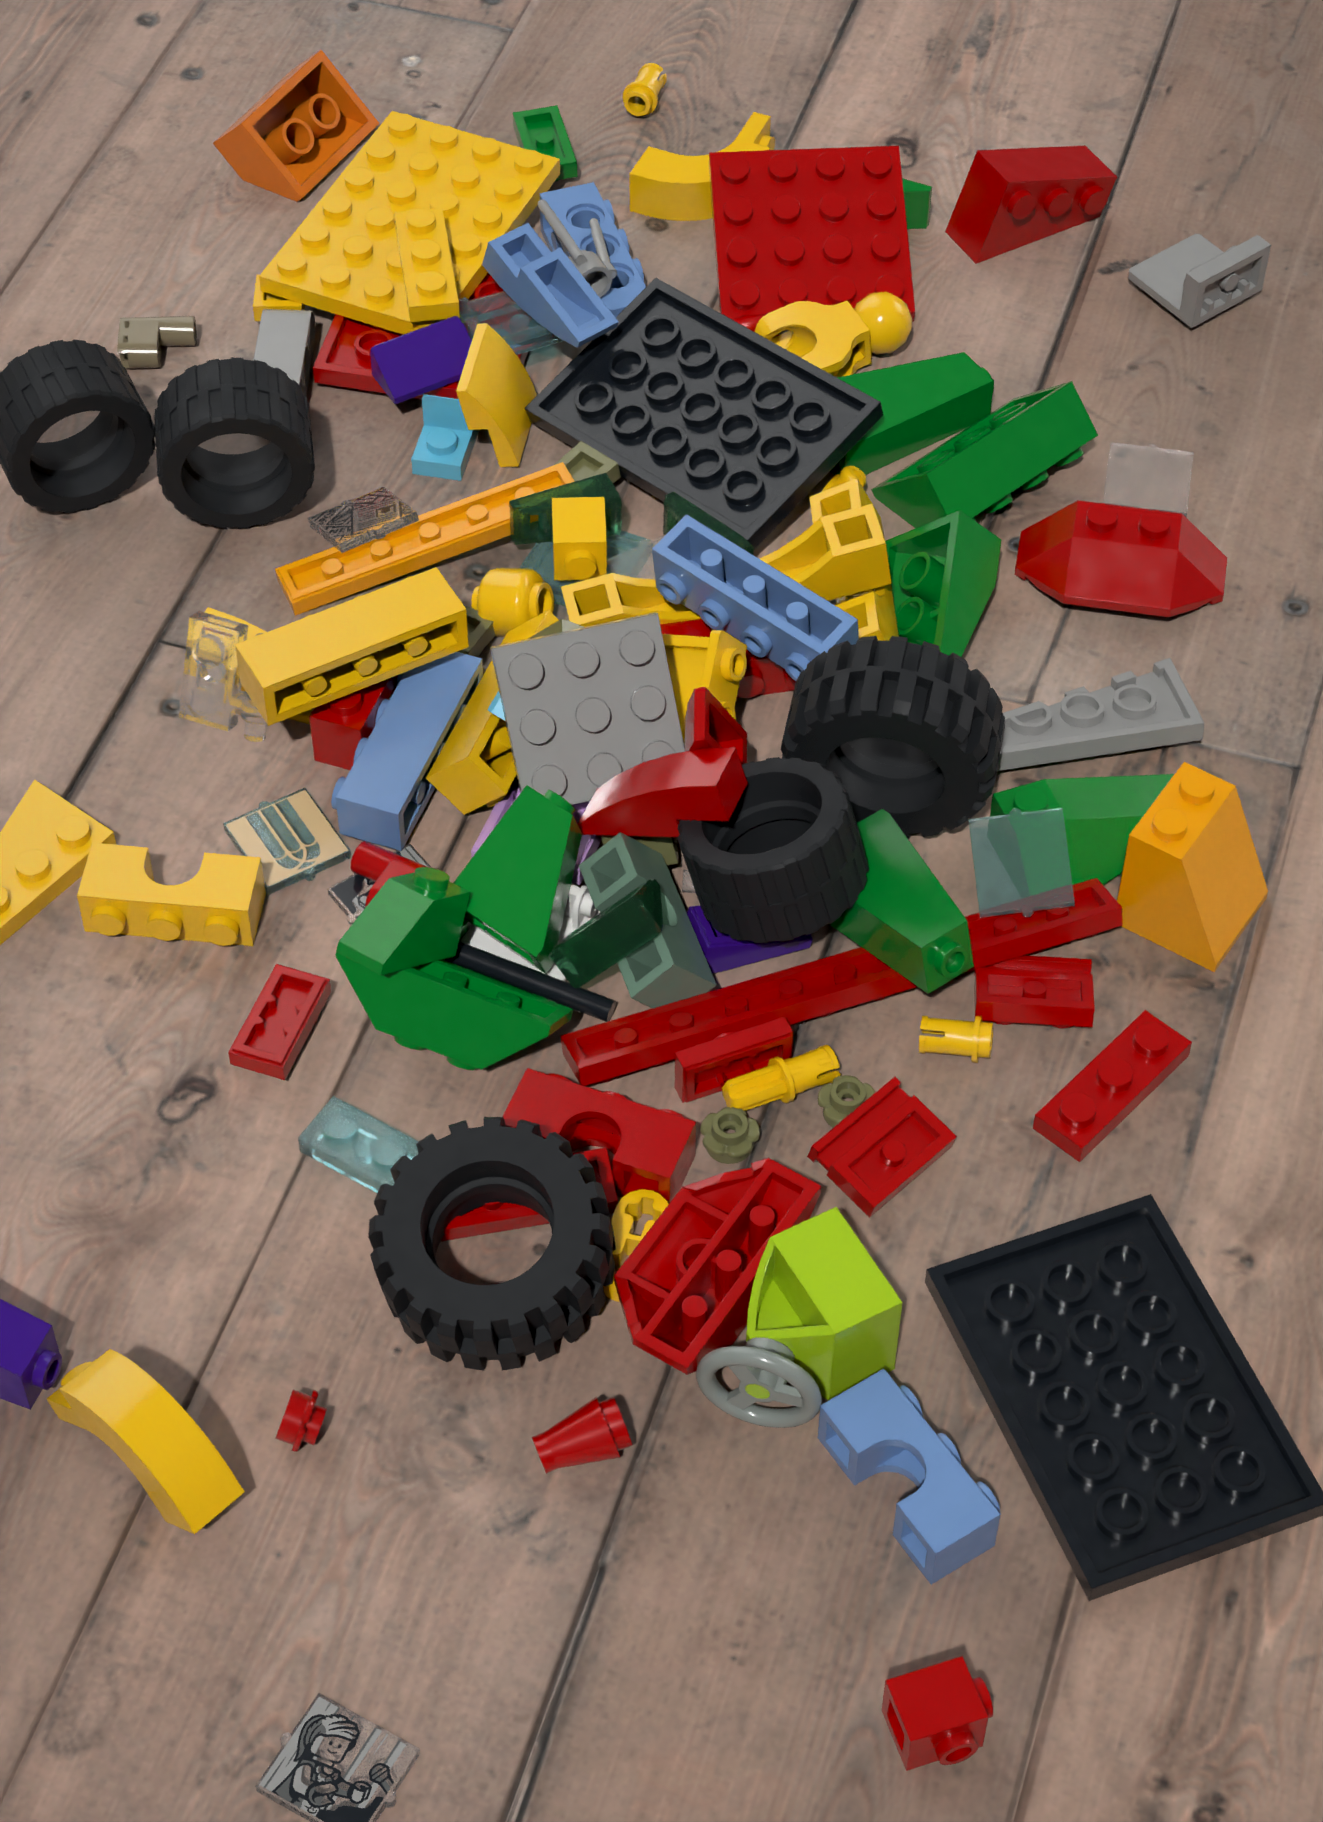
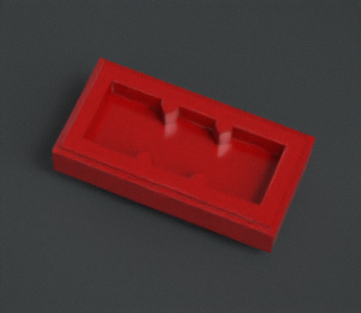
(280, 1022)
(710, 1065)

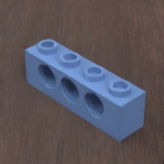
(575, 209)

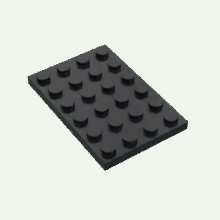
(705, 411)
(1123, 1396)

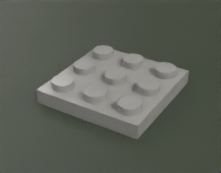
(587, 704)

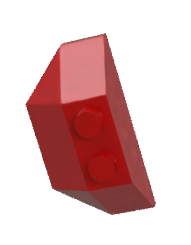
(1122, 559)
(697, 1263)

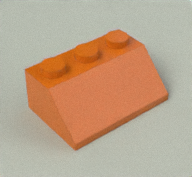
(297, 130)

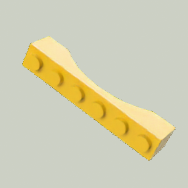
(831, 558)

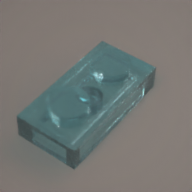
(355, 1144)

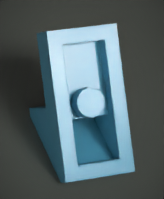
(444, 440)

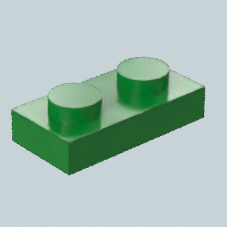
(545, 132)

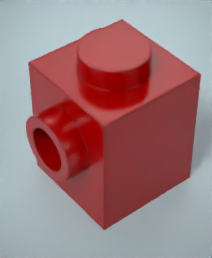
(937, 1713)

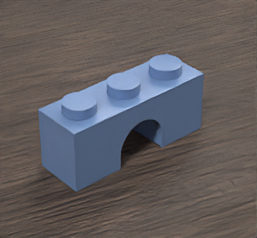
(883, 1430)

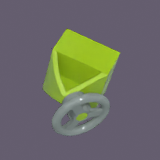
(813, 1320)

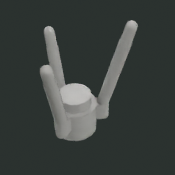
(593, 267)

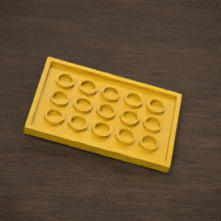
(347, 246)

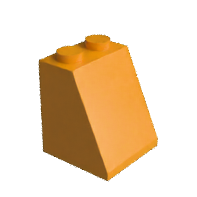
(1192, 870)

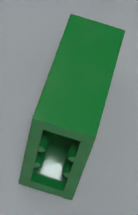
(525, 876)

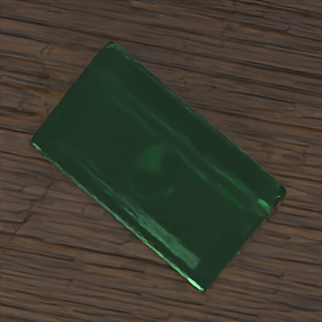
(610, 935)

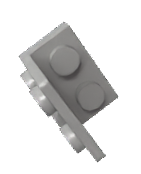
(1200, 279)

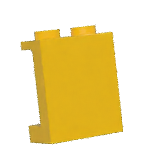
(705, 662)

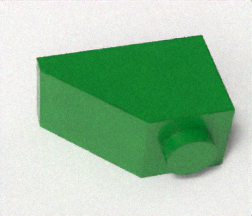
(408, 923)

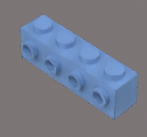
(747, 597)
(390, 768)

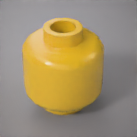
(511, 597)

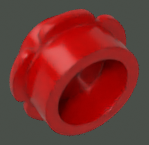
(301, 1420)

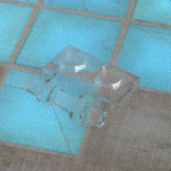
(212, 679)

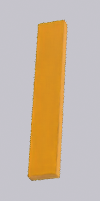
(432, 539)

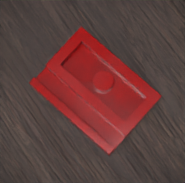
(1036, 991)
(882, 1146)

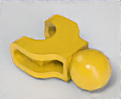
(838, 335)

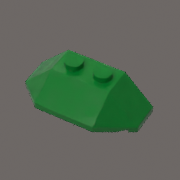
(454, 1011)

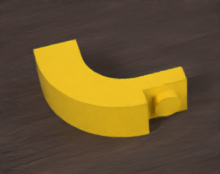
(679, 185)
(150, 1436)

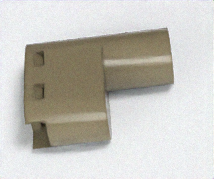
(143, 337)

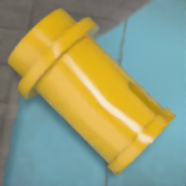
(641, 95)
(960, 1037)

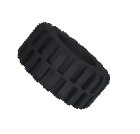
(899, 730)
(464, 1174)

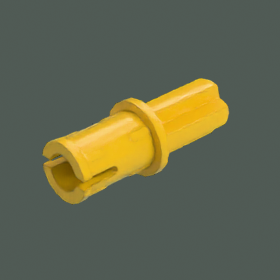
(782, 1079)

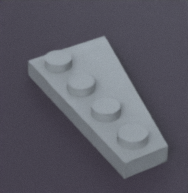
(1111, 720)

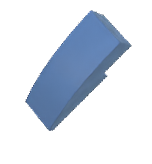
(547, 286)

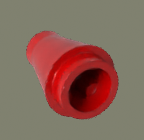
(584, 1436)

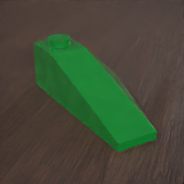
(942, 580)

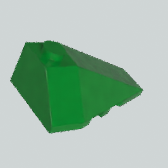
(1096, 816)

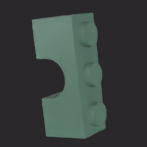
(672, 962)

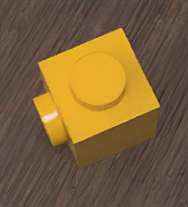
(579, 538)

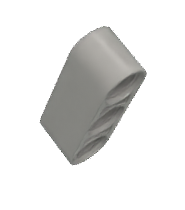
(287, 343)

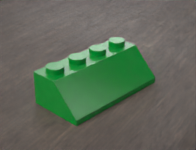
(992, 458)

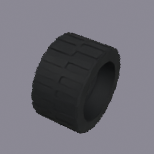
(234, 399)
(90, 465)
(786, 889)

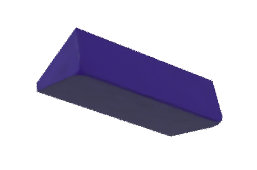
(421, 359)

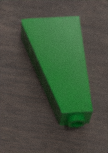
(919, 407)
(906, 911)

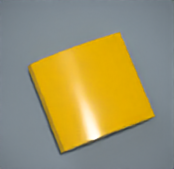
(495, 394)

